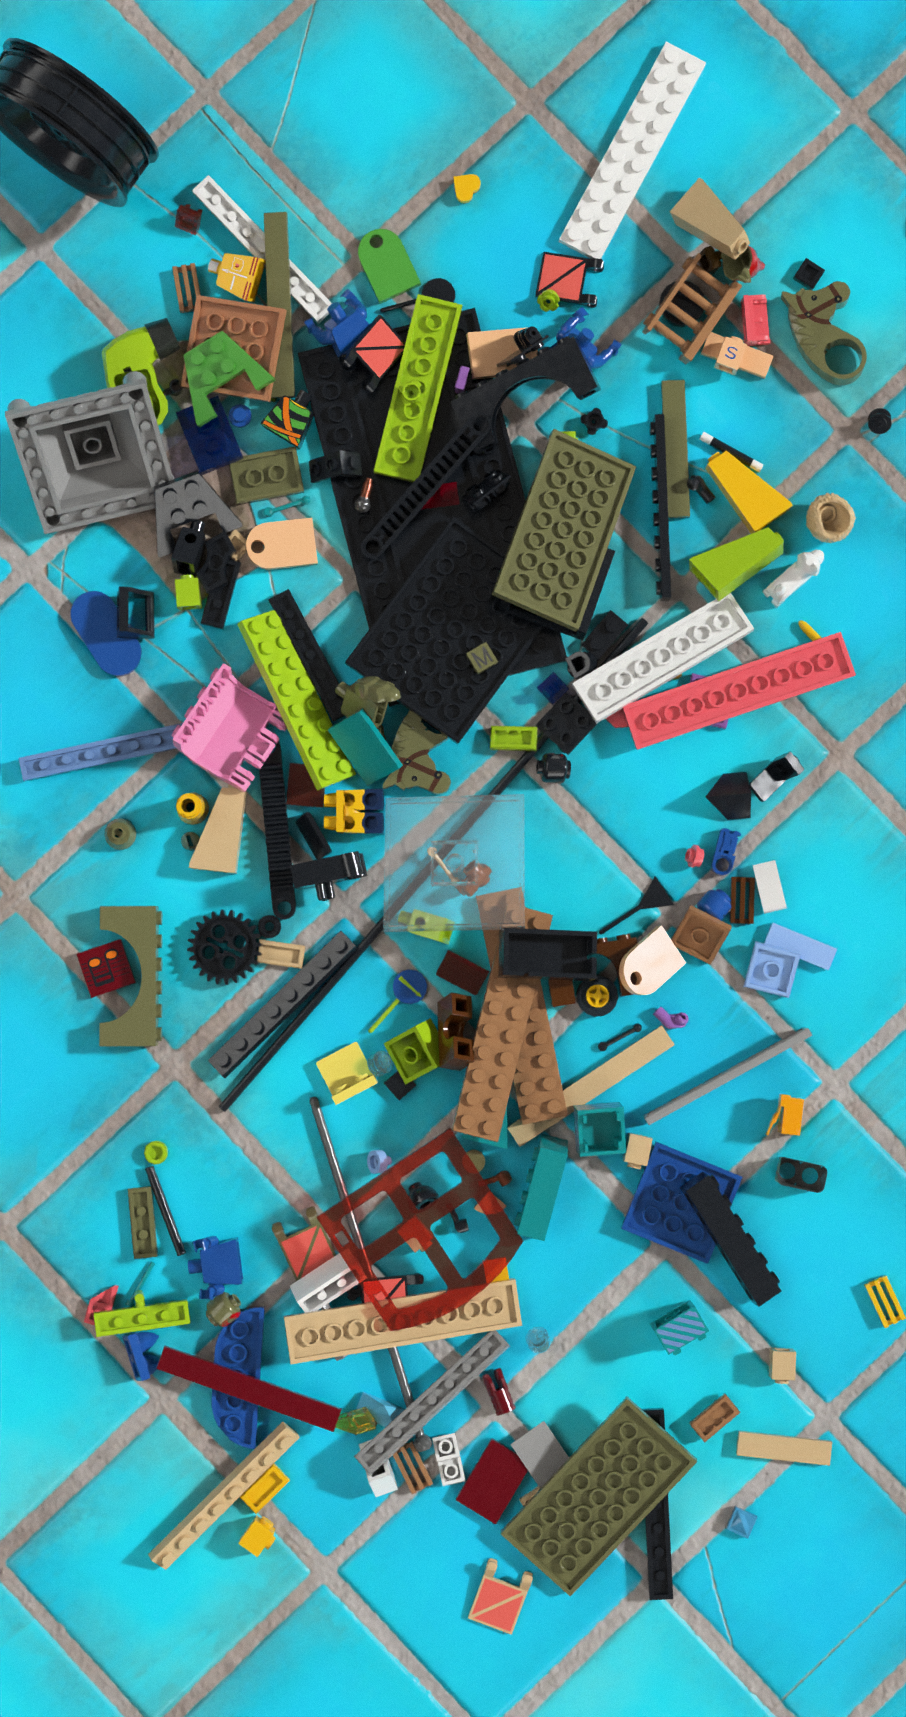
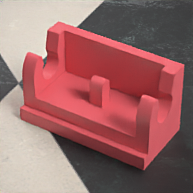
(755, 320)

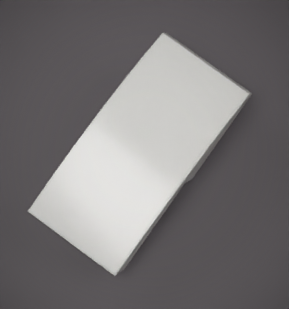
(769, 886)
(448, 1459)

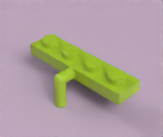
(141, 1316)

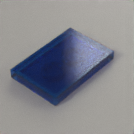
(212, 443)

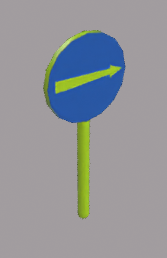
(408, 988)

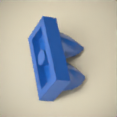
(135, 1346)

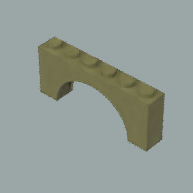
(140, 928)

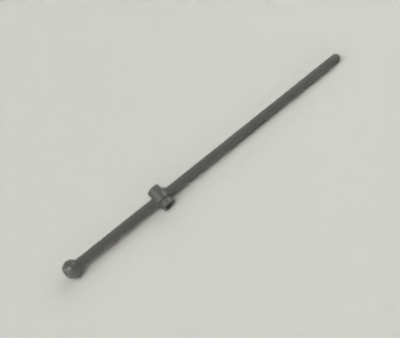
(422, 1441)

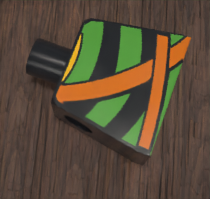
(290, 419)

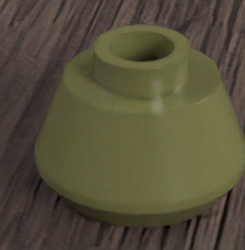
(126, 837)

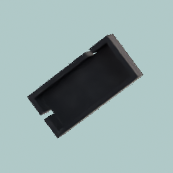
(547, 954)

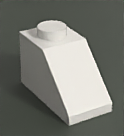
(383, 1479)

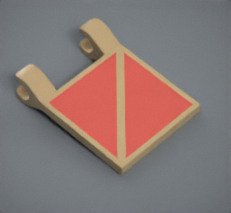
(498, 1601)

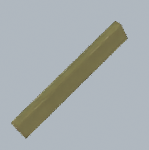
(676, 447)

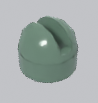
(195, 839)

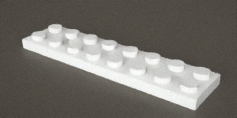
(662, 657)

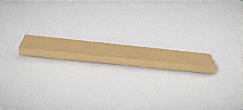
(600, 1080)

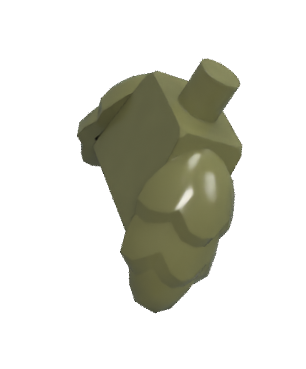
(371, 695)

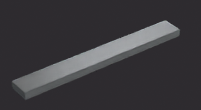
(727, 1075)
(431, 1401)

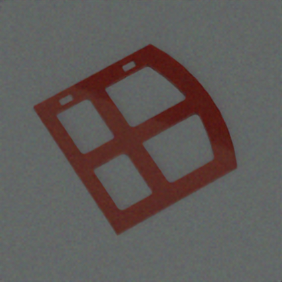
(417, 1225)

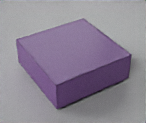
(462, 379)

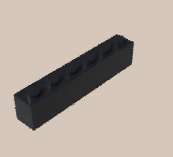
(731, 1239)

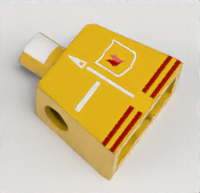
(238, 274)

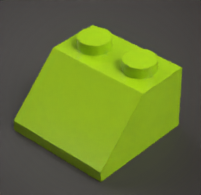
(415, 1051)

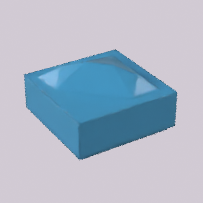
(741, 1522)

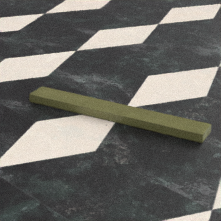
(280, 297)

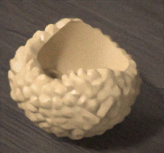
(830, 518)

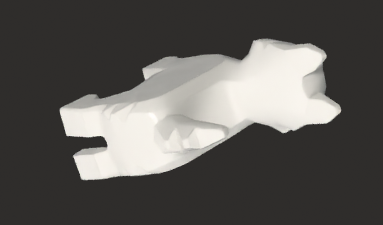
(795, 576)

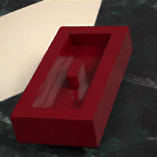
(445, 496)

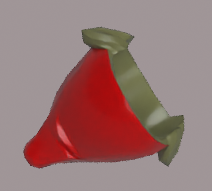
(744, 267)

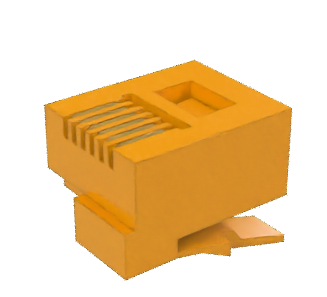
(790, 1115)

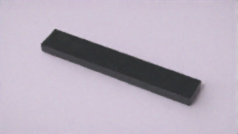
(308, 652)

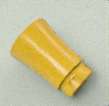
(198, 814)

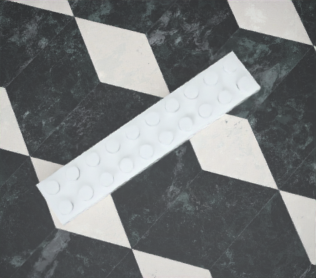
(632, 152)

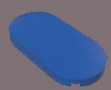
(96, 622)

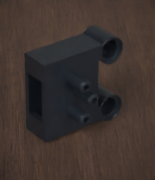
(326, 871)

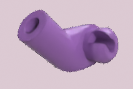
(671, 1021)

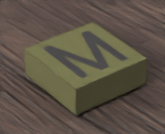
(481, 658)

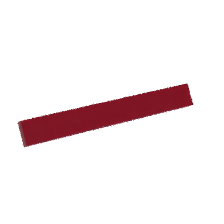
(249, 1388)

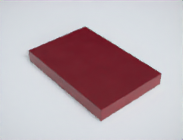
(492, 1481)

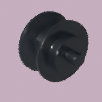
(879, 421)

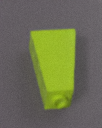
(734, 563)

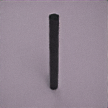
(165, 1210)

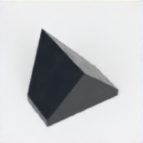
(732, 796)

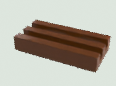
(741, 920)

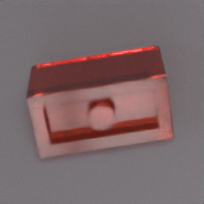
(462, 972)

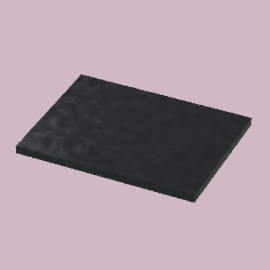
(432, 625)

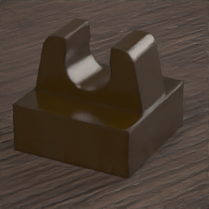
(710, 260)

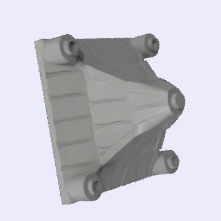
(90, 454)

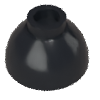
(422, 1195)

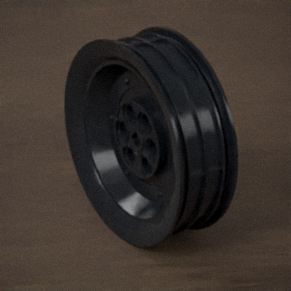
(71, 124)

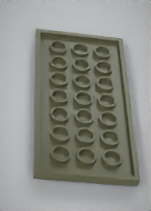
(564, 530)
(598, 1496)

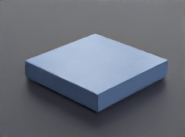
(772, 969)

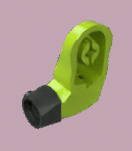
(137, 352)

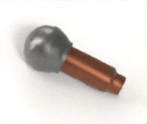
(363, 502)

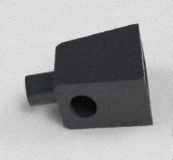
(189, 549)

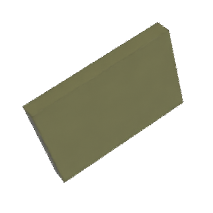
(266, 476)

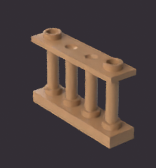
(700, 329)

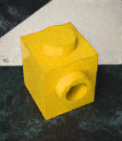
(258, 1535)

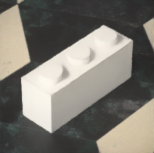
(323, 1284)

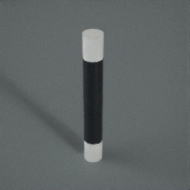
(721, 446)

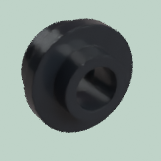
(262, 923)

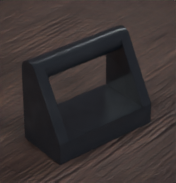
(123, 630)

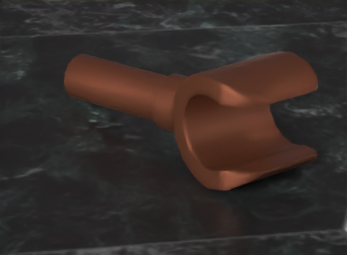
(503, 1178)

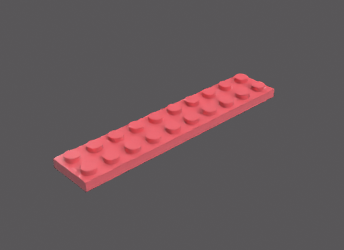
(738, 691)

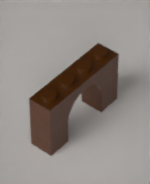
(562, 990)

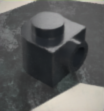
(581, 664)

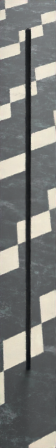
(378, 928)

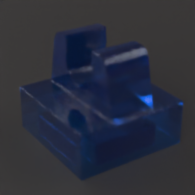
(552, 688)

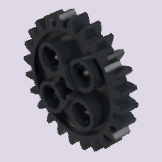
(234, 928)

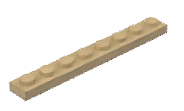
(224, 1495)

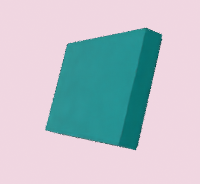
(365, 747)

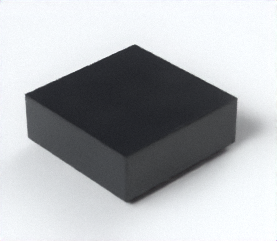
(808, 274)
(397, 1085)

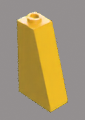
(746, 492)

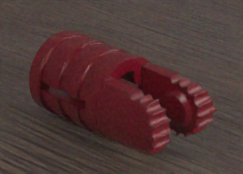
(501, 1396)

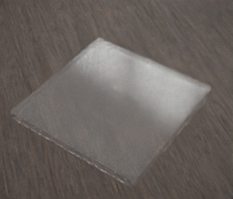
(454, 863)

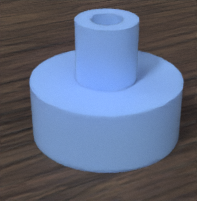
(378, 1161)

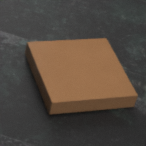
(700, 934)

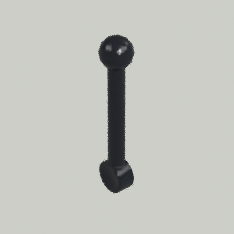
(603, 1045)

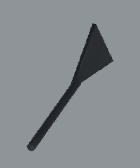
(654, 897)

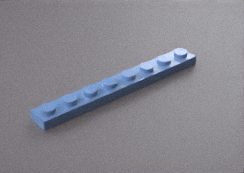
(97, 753)

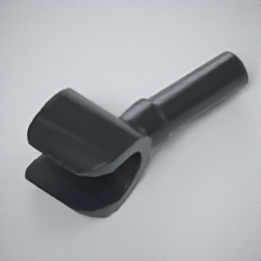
(170, 390)
(460, 1225)

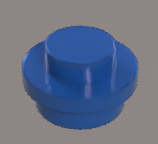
(240, 415)

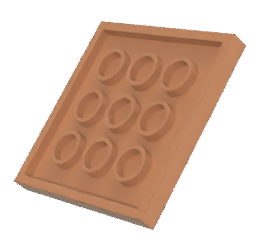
(252, 326)

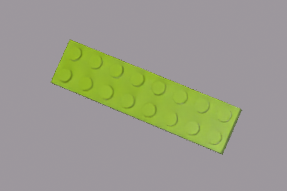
(424, 360)
(296, 699)

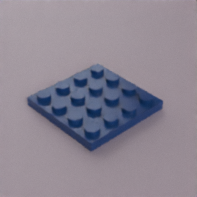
(661, 1209)

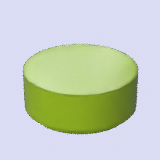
(156, 1152)

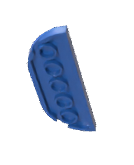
(241, 1350)

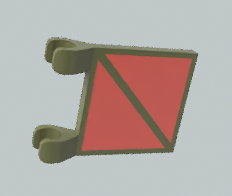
(305, 1248)

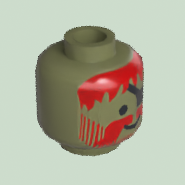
(223, 1309)

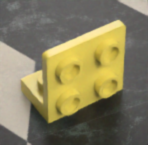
(346, 1072)

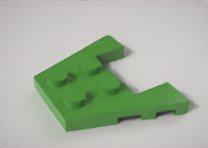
(214, 365)

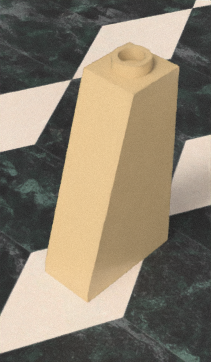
(709, 220)
(221, 837)

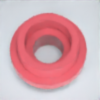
(694, 856)

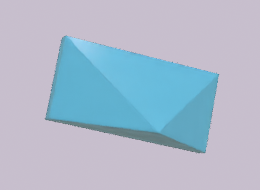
(381, 1410)

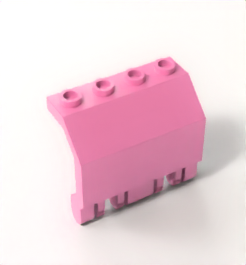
(228, 729)

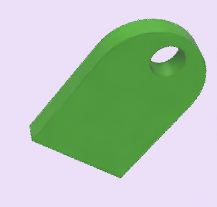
(387, 266)

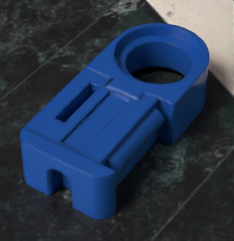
(725, 849)

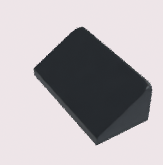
(313, 836)

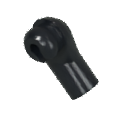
(698, 484)

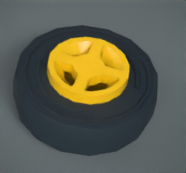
(602, 1000)

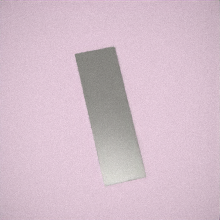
(540, 1453)

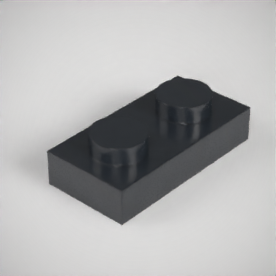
(604, 635)

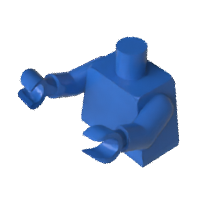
(344, 325)
(584, 339)
(218, 1263)

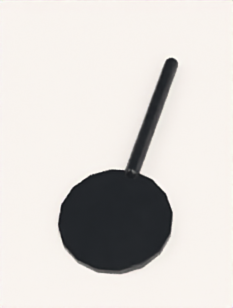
(435, 288)

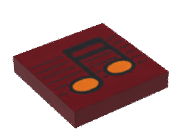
(106, 968)

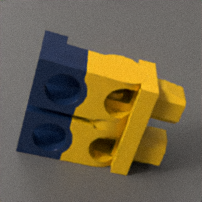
(348, 811)

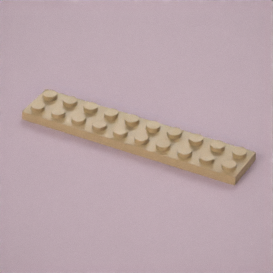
(362, 1329)

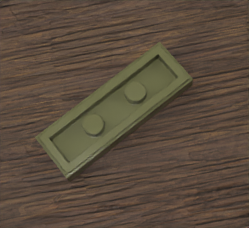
(142, 1222)

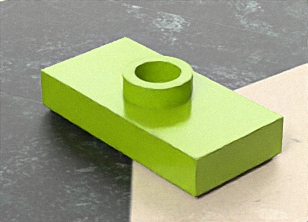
(513, 738)

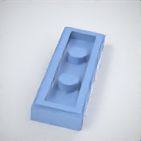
(810, 949)

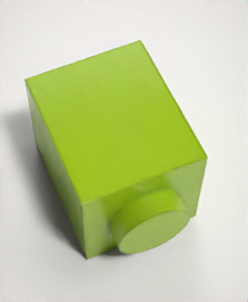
(188, 593)

